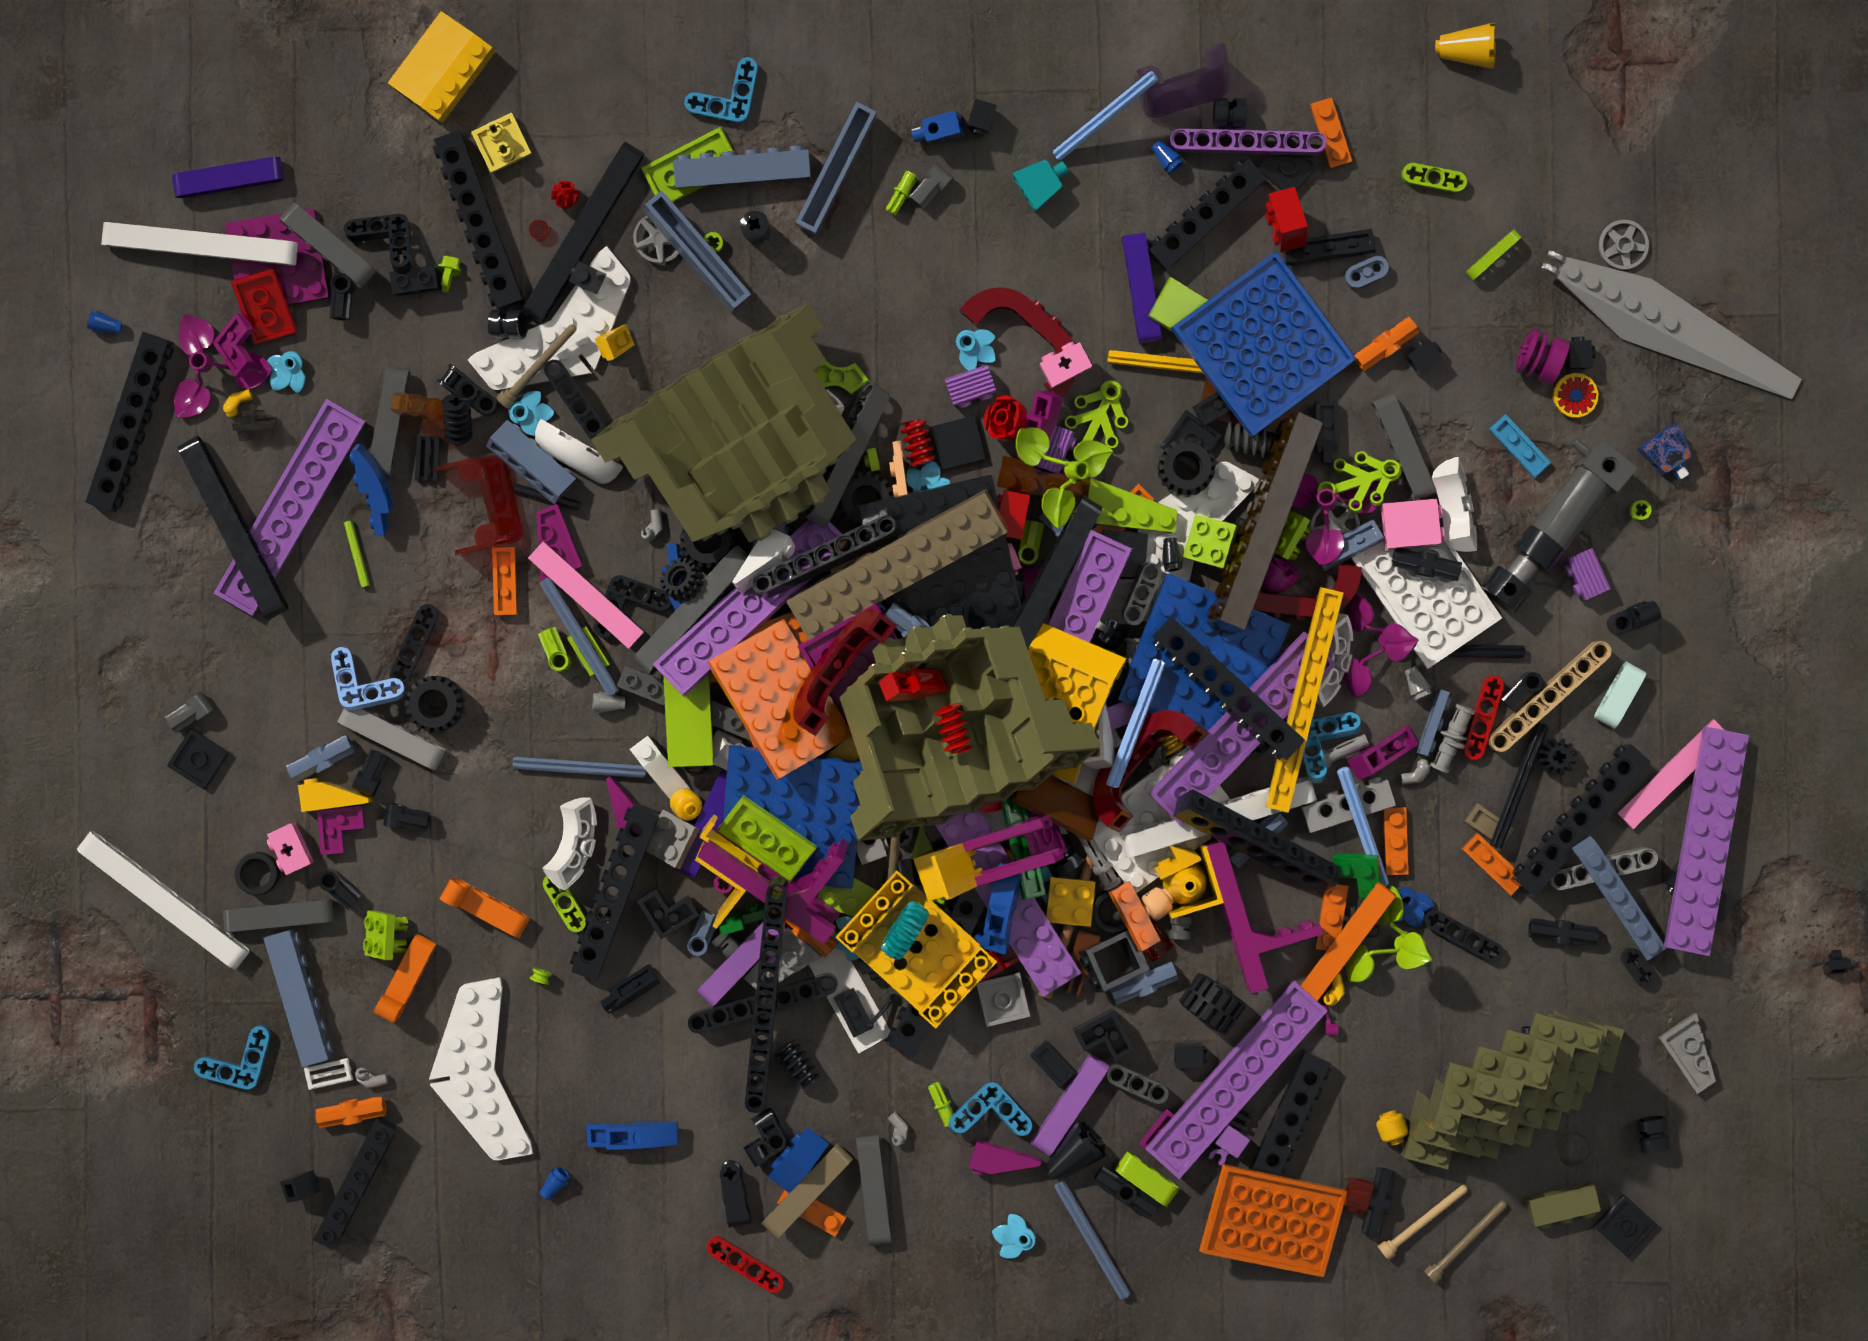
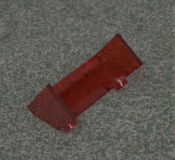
(499, 500)

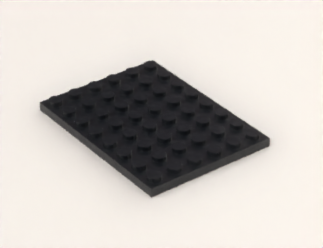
(978, 579)

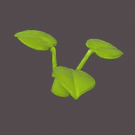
(1090, 457)
(1409, 947)

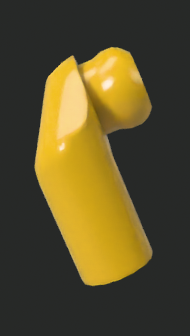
(234, 400)
(1336, 991)

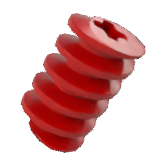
(917, 442)
(953, 729)

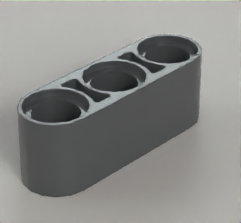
(1141, 604)
(1144, 1091)

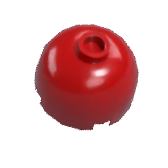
(1005, 418)

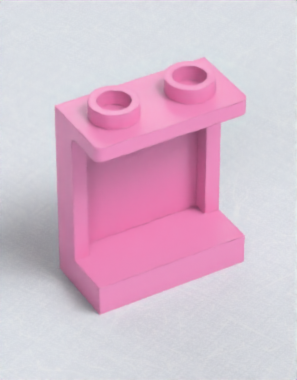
(1412, 524)

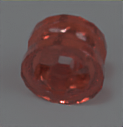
(545, 226)

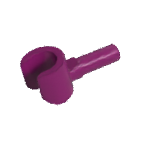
(1330, 1029)

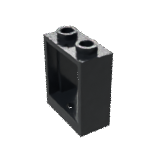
(1135, 958)

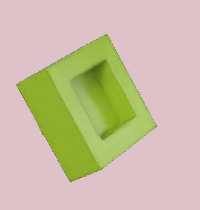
(871, 460)

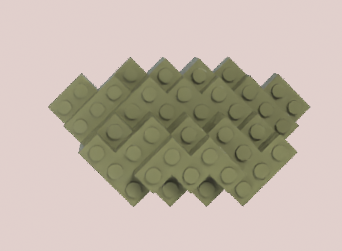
(739, 434)
(1010, 725)
(1511, 1089)

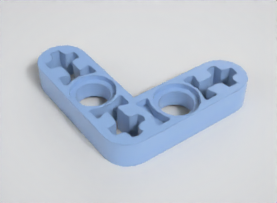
(353, 689)

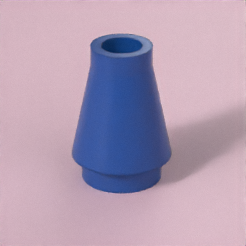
(1167, 157)
(103, 323)
(556, 1181)

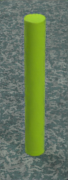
(356, 552)

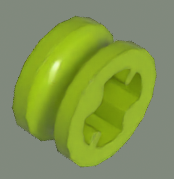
(715, 235)
(1647, 510)
(540, 976)

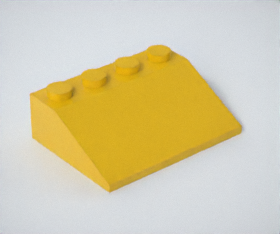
(442, 67)

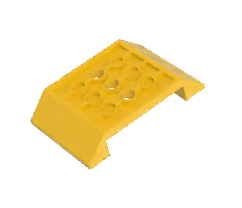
(1074, 672)
(936, 975)

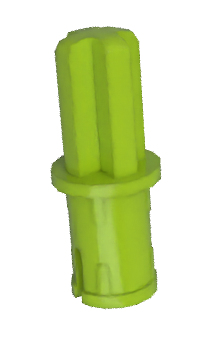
(901, 192)
(941, 1102)

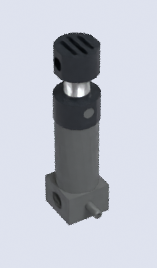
(1561, 521)

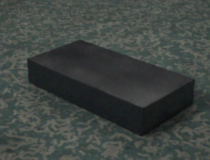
(1053, 1064)

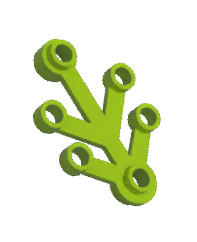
(1099, 415)
(1364, 479)

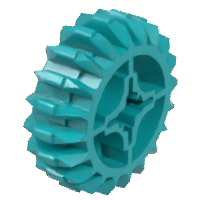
(904, 930)

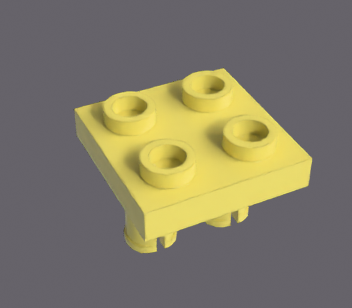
(501, 143)

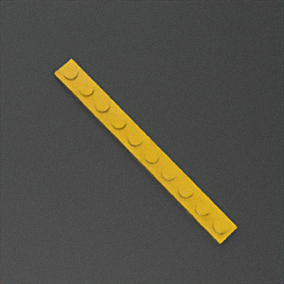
(1305, 695)

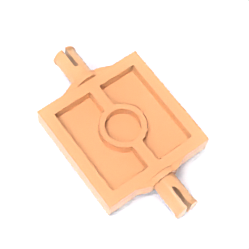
(897, 470)

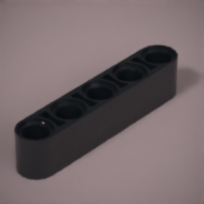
(576, 395)

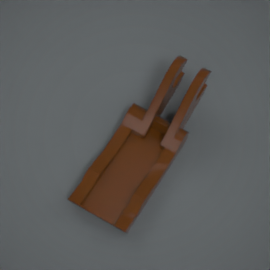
(1083, 940)

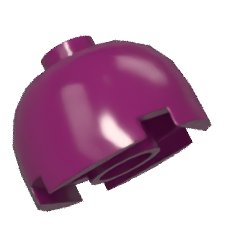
(1280, 575)

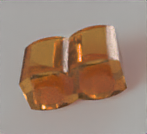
(417, 406)

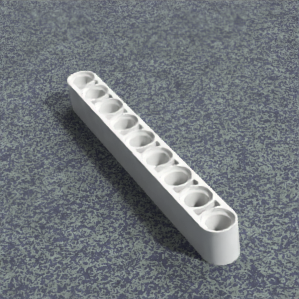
(199, 243)
(1169, 832)
(163, 900)

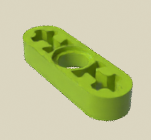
(1418, 168)
(1493, 254)
(567, 920)

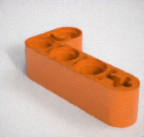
(463, 895)
(405, 979)

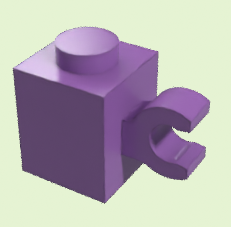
(1231, 1142)

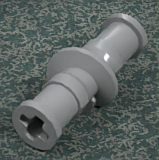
(1452, 738)

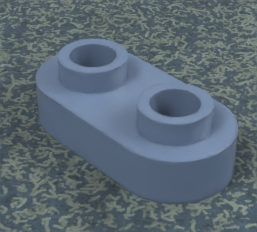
(1365, 272)

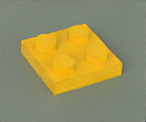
(1070, 901)

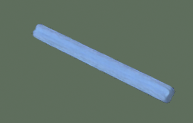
(1105, 115)
(1135, 724)
(1359, 817)

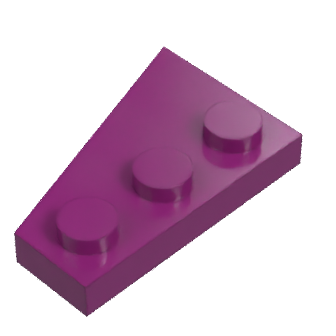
(554, 532)

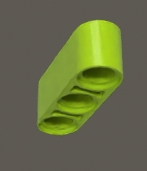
(1147, 1178)

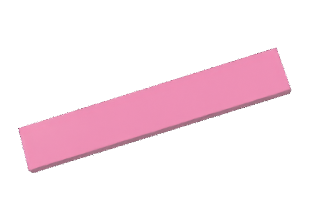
(586, 594)
(1663, 782)

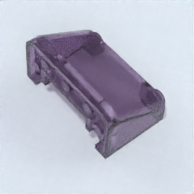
(1187, 89)

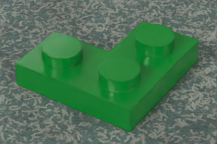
(1363, 867)
(735, 920)

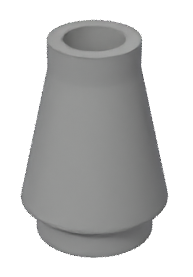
(1418, 686)
(606, 703)

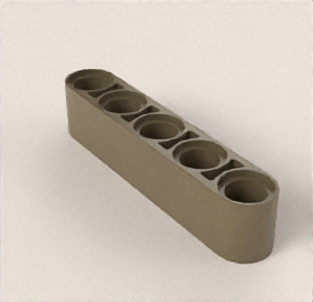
(807, 1191)

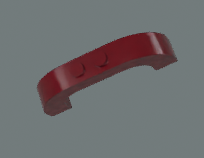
(1030, 312)
(1302, 606)
(857, 633)
(1156, 727)

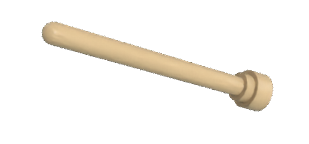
(1389, 1248)

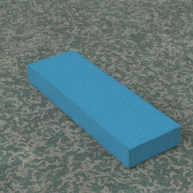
(1519, 446)

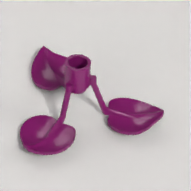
(194, 337)
(1328, 544)
(1394, 641)

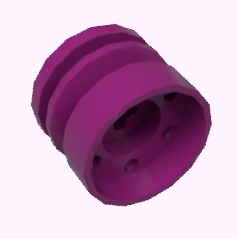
(1541, 356)

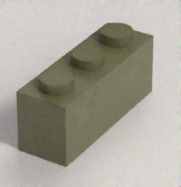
(1563, 1205)

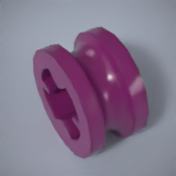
(717, 882)

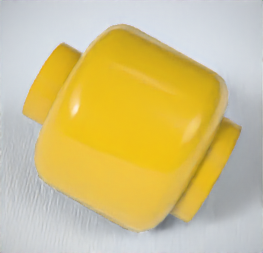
(685, 804)
(1392, 1127)

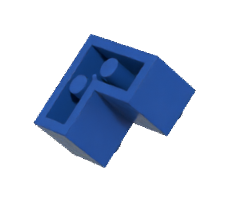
(798, 1160)

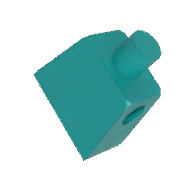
(1040, 182)

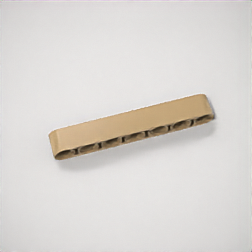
(1558, 690)

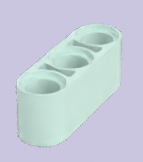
(1620, 695)

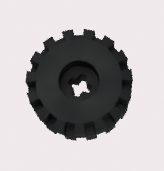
(1212, 1003)

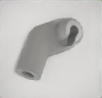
(655, 527)
(1420, 773)
(369, 1080)
(900, 1129)

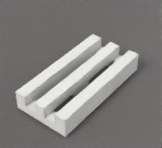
(347, 1069)

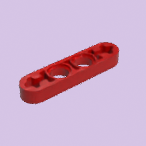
(1486, 718)
(747, 1261)

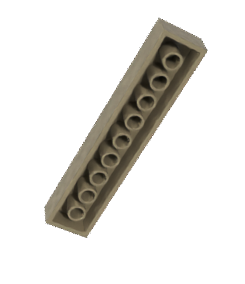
(897, 564)

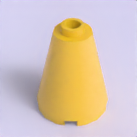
(1469, 46)
(1176, 884)

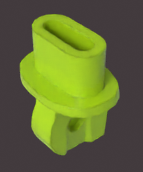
(449, 268)

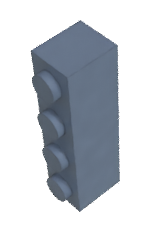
(531, 462)

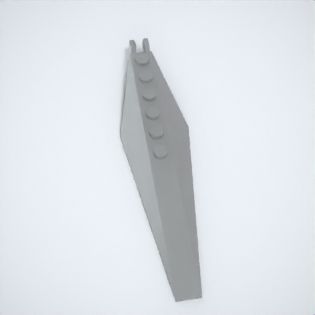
(1661, 321)

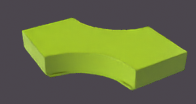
(848, 378)

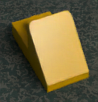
(614, 342)
(1181, 859)

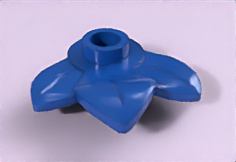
(1414, 907)

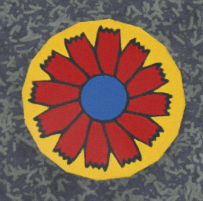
(1575, 395)

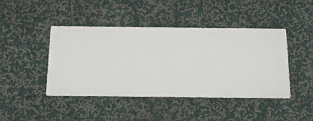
(848, 977)

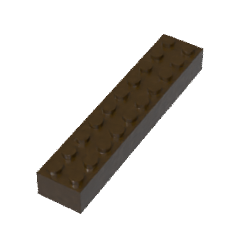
(1264, 523)

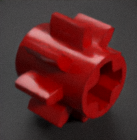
(565, 194)

